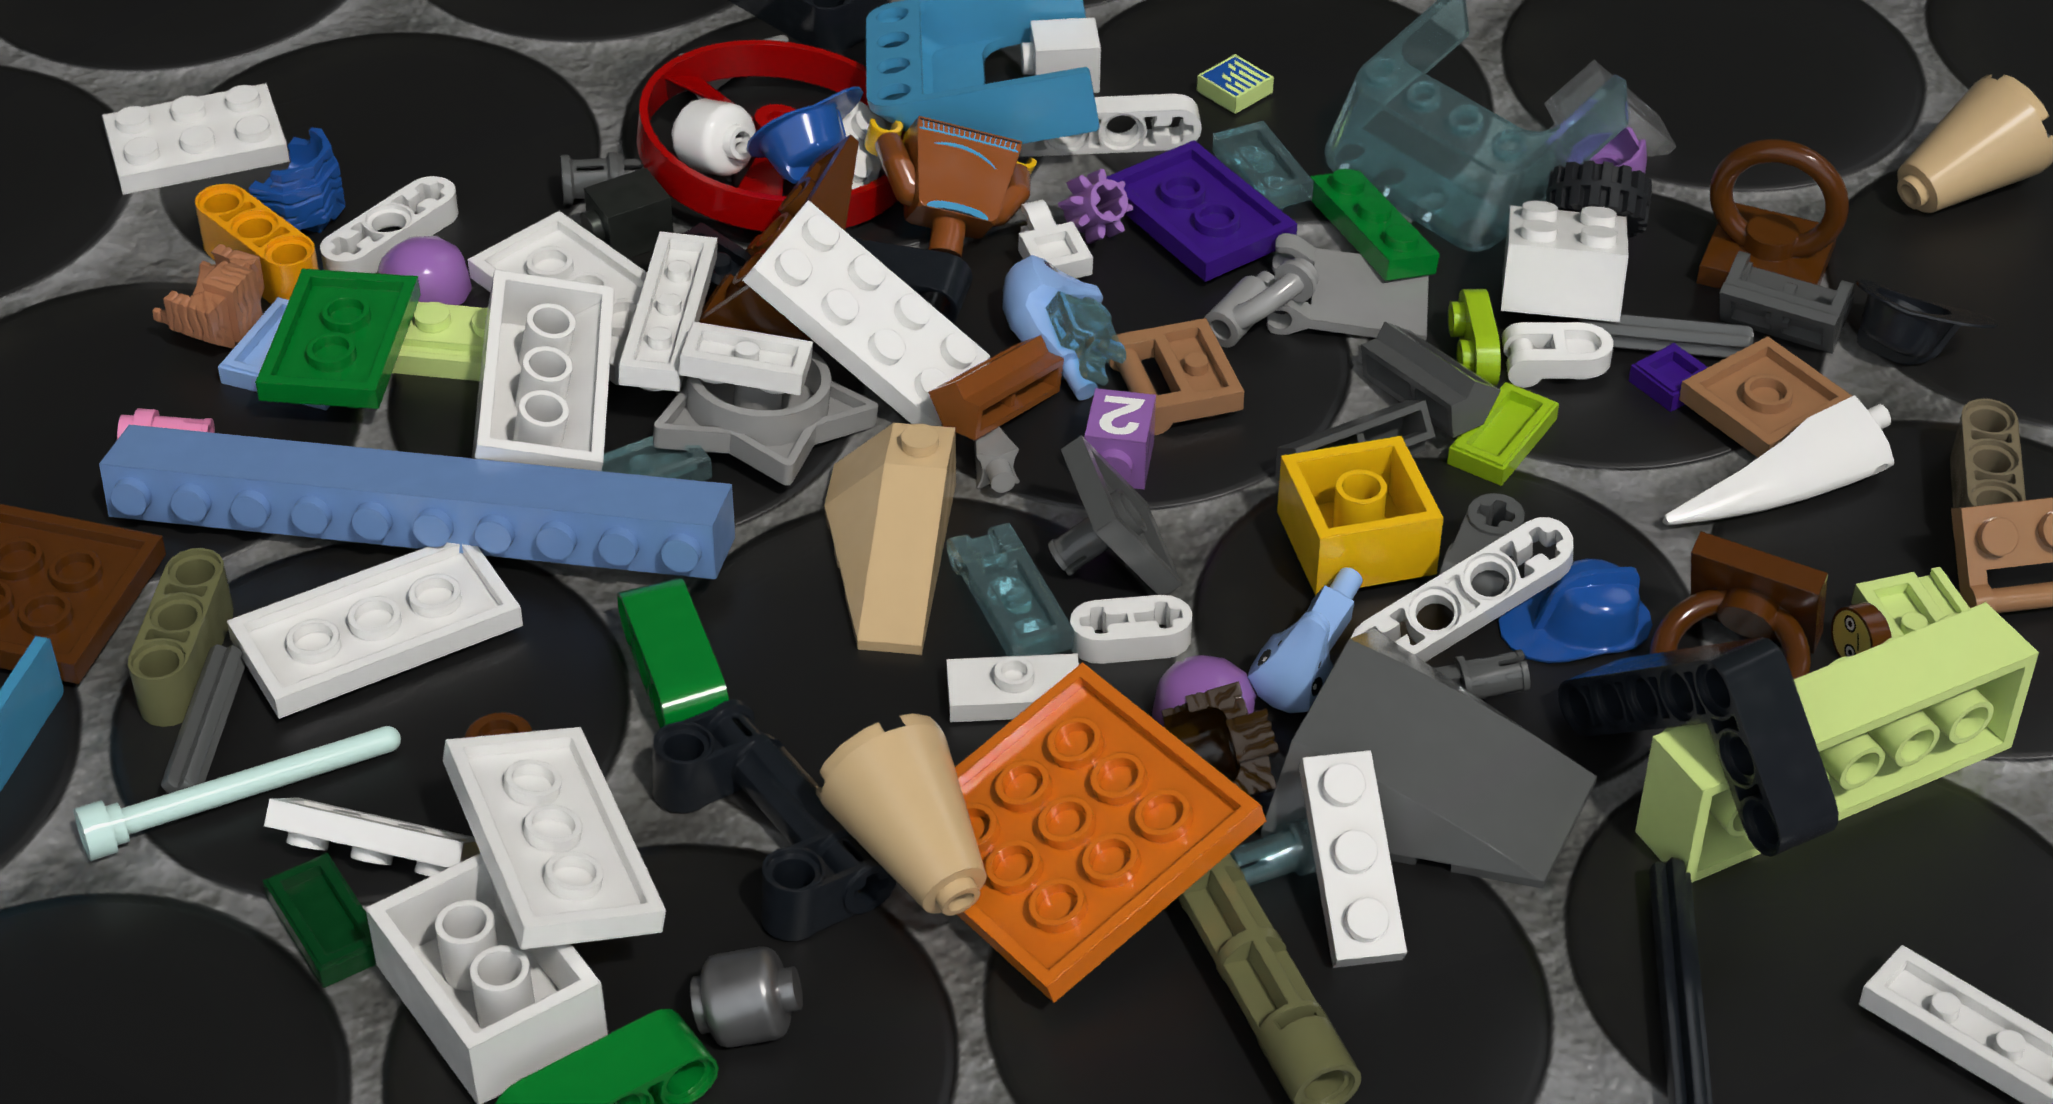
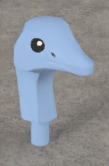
(1027, 293)
(1298, 660)

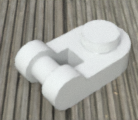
(1555, 351)

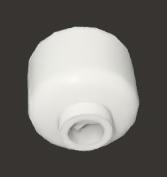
(713, 136)

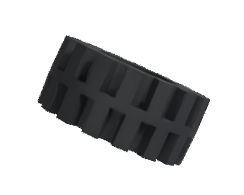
(1604, 186)

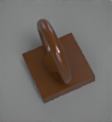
(1773, 239)
(1751, 596)

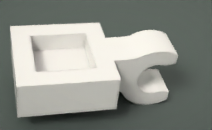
(1055, 243)

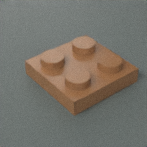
(1759, 394)

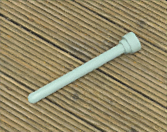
(108, 826)

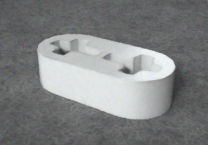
(1131, 629)

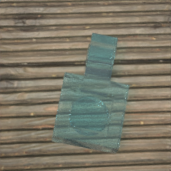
(1088, 330)

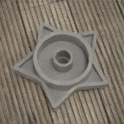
(761, 427)

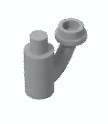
(1260, 296)

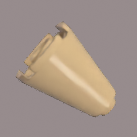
(1978, 147)
(908, 811)

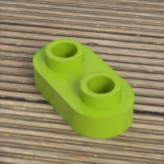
(1475, 325)

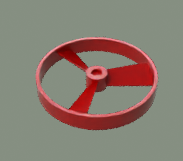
(760, 192)

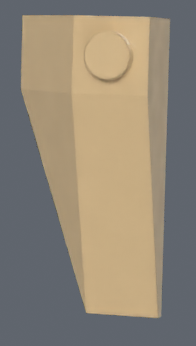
(889, 531)

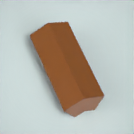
(998, 388)

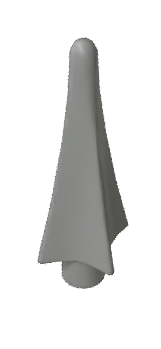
(995, 461)

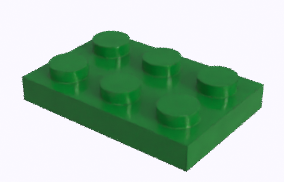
(338, 339)

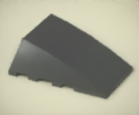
(1447, 766)

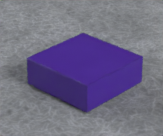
(1663, 373)

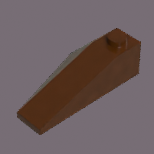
(829, 188)

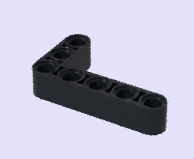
(1753, 718)

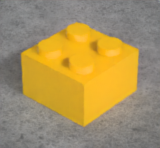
(1359, 511)

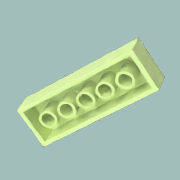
(1879, 724)

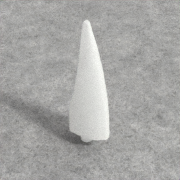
(1815, 458)

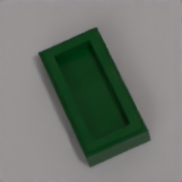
(323, 919)

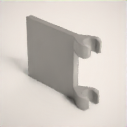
(1349, 295)

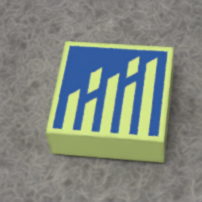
(1235, 84)

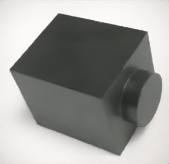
(628, 212)

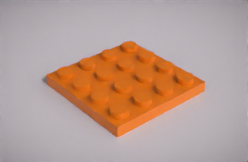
(1089, 828)

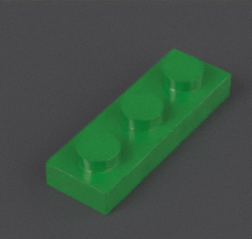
(1373, 225)

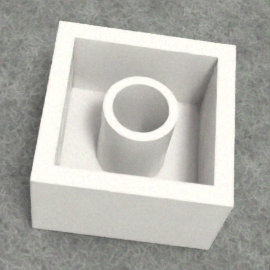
(1565, 262)

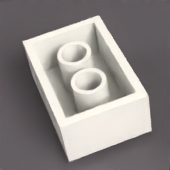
(471, 986)

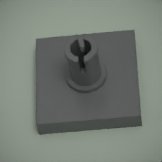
(1115, 520)

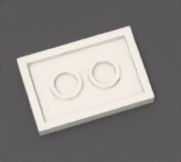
(195, 138)

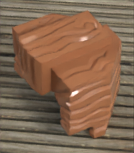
(223, 301)

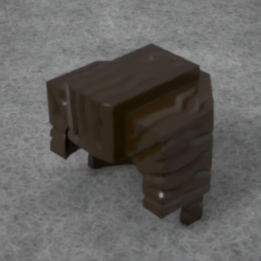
(1227, 736)

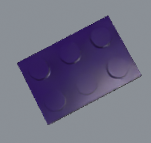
(1202, 210)

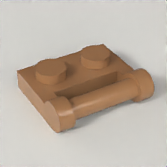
(1192, 367)
(2003, 538)

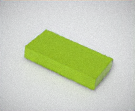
(1507, 435)

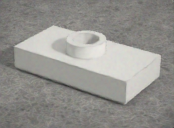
(1002, 685)

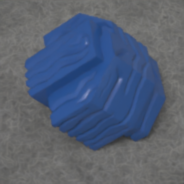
(310, 189)

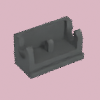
(1784, 305)

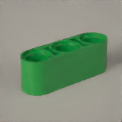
(671, 651)
(640, 1063)

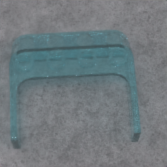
(1447, 155)

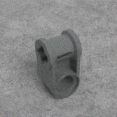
(1485, 522)

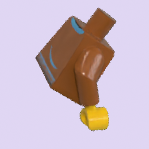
(951, 178)

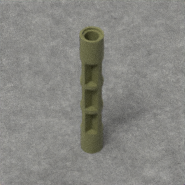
(1270, 988)

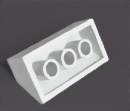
(544, 372)

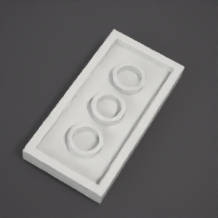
(569, 252)
(862, 314)
(373, 625)
(552, 838)

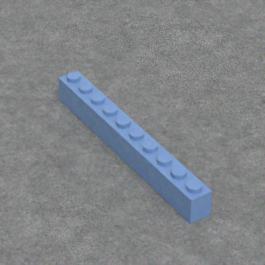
(420, 500)

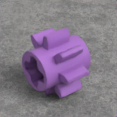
(1096, 205)

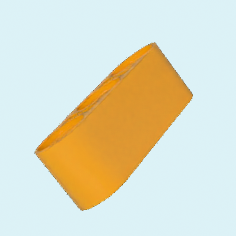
(245, 224)

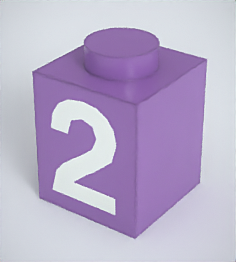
(1123, 432)

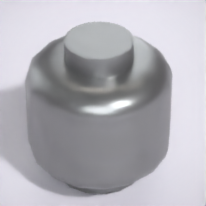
(745, 997)

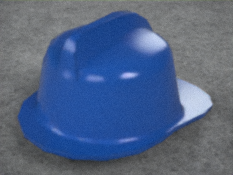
(804, 134)
(1581, 615)

